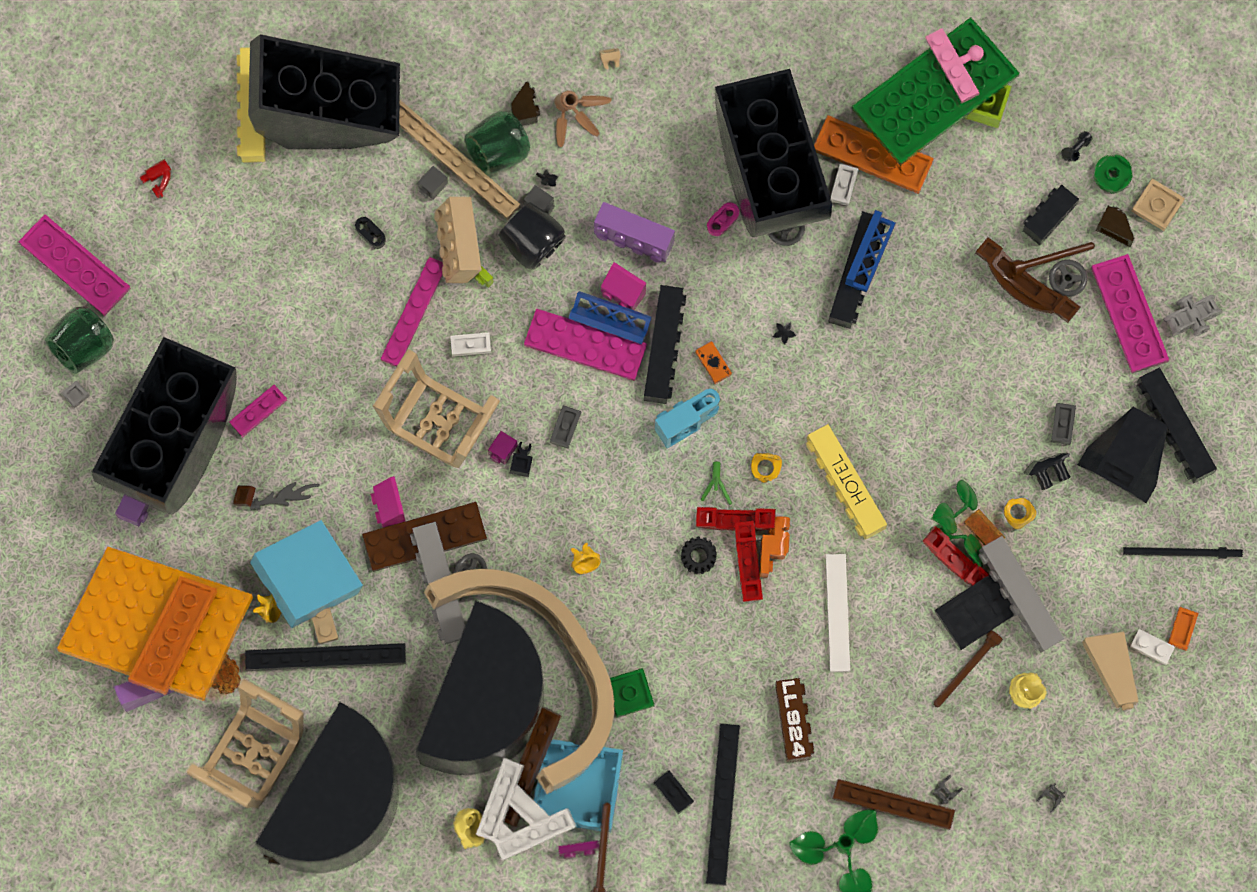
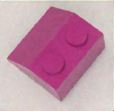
(623, 287)
(388, 503)

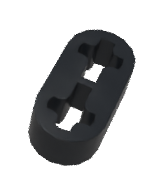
(367, 236)

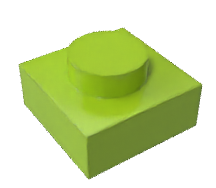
(484, 277)

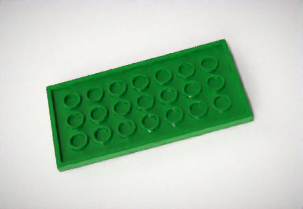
(920, 101)

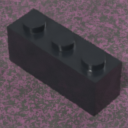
(1050, 214)

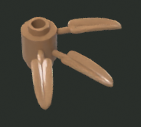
(568, 100)

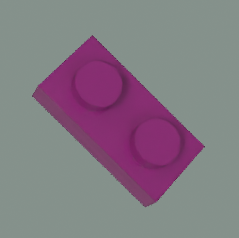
(588, 848)

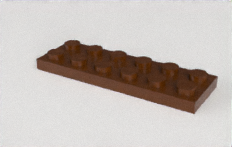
(394, 546)

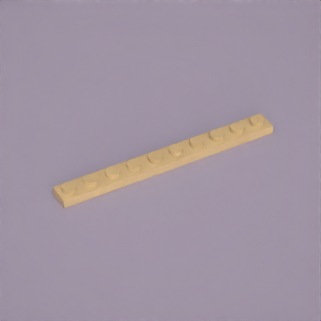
(457, 162)

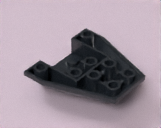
(1129, 453)

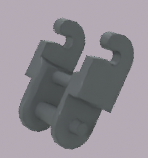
(951, 795)
(1057, 801)

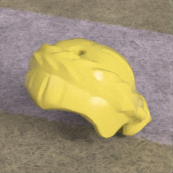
(1027, 690)
(466, 827)

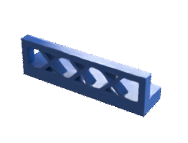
(865, 245)
(610, 324)

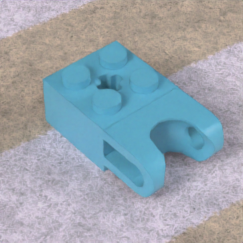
(686, 417)

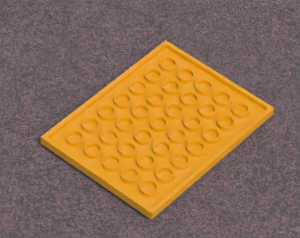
(124, 608)

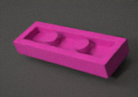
(258, 411)

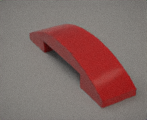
(724, 519)
(953, 558)
(748, 561)

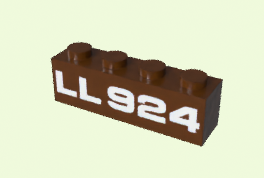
(793, 720)

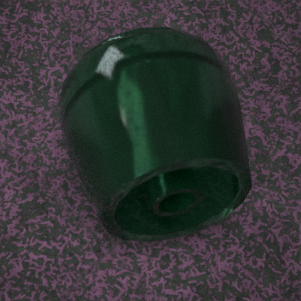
(497, 142)
(79, 339)

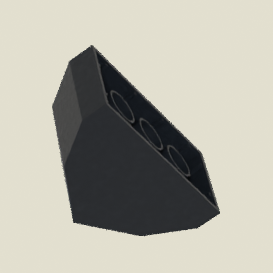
(321, 96)

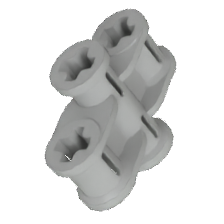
(1193, 315)

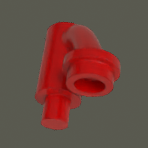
(155, 172)

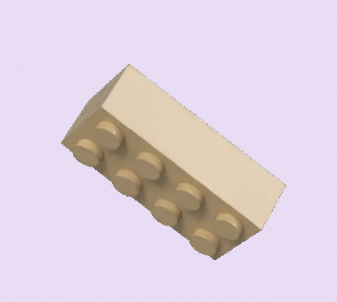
(458, 240)

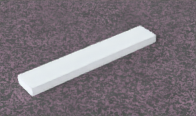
(837, 613)

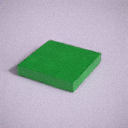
(631, 693)

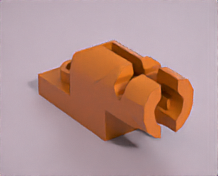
(774, 545)

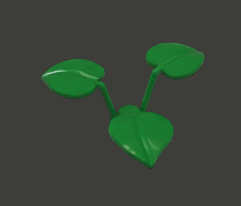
(944, 516)
(859, 826)

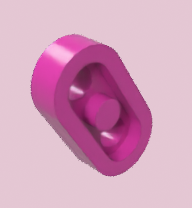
(721, 219)

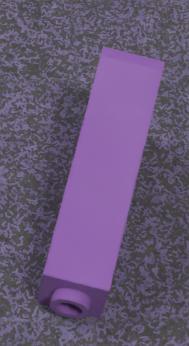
(134, 696)

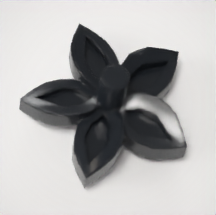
(547, 178)
(784, 332)

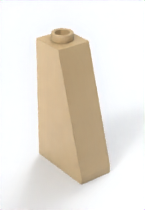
(1113, 665)

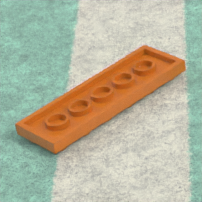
(864, 151)
(172, 635)

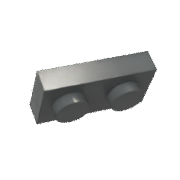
(1063, 423)
(565, 427)

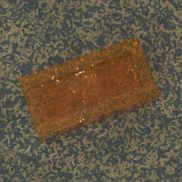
(982, 528)

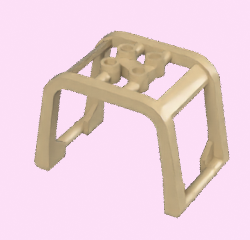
(411, 363)
(239, 792)

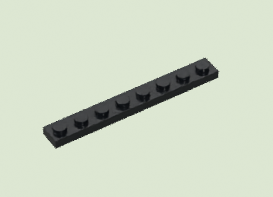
(325, 657)
(722, 804)

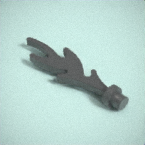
(285, 493)

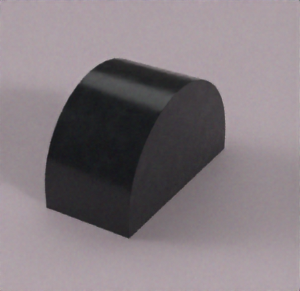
(770, 154)
(168, 428)
(486, 697)
(337, 800)

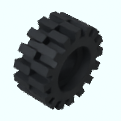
(703, 544)

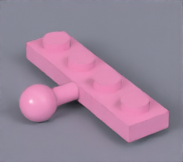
(953, 64)

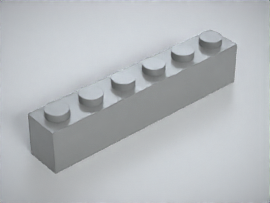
(435, 567)
(1021, 594)

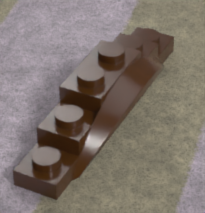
(1024, 286)

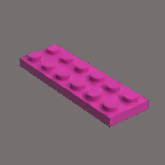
(74, 265)
(1130, 313)
(584, 344)

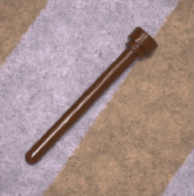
(1018, 266)
(992, 640)
(602, 849)

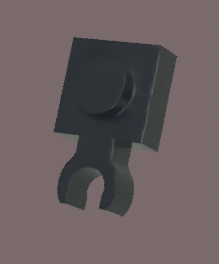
(521, 462)

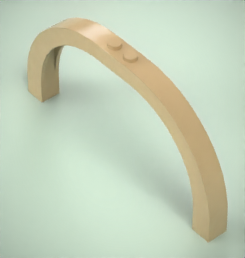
(574, 638)

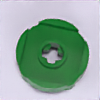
(1113, 163)

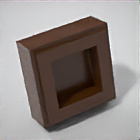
(244, 495)

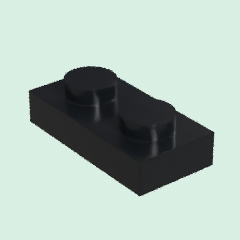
(673, 792)

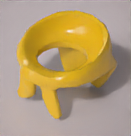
(775, 459)
(1019, 523)
(585, 560)
(268, 609)

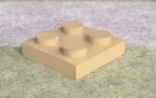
(1158, 204)

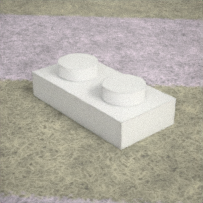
(844, 184)
(470, 344)
(1152, 647)

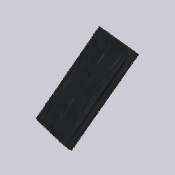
(975, 612)

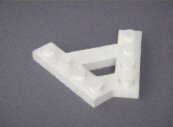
(507, 793)

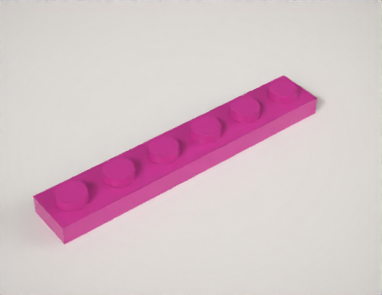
(413, 312)

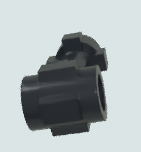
(1073, 153)

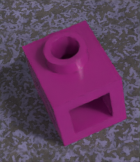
(502, 448)

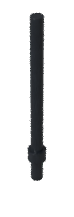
(1221, 552)

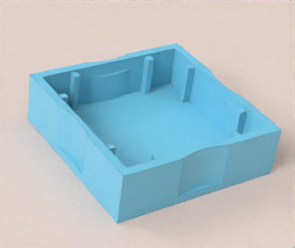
(306, 573)
(588, 791)

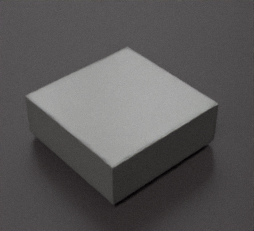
(75, 394)

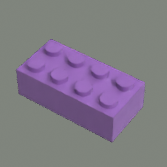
(634, 232)

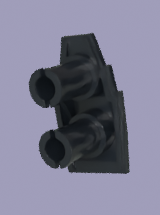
(1039, 468)

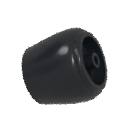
(532, 235)

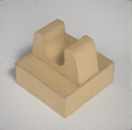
(610, 55)

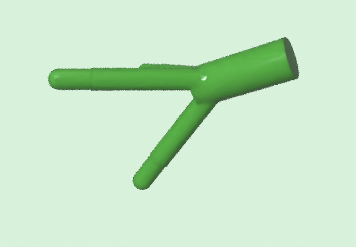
(715, 481)

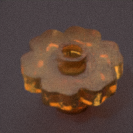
(227, 677)

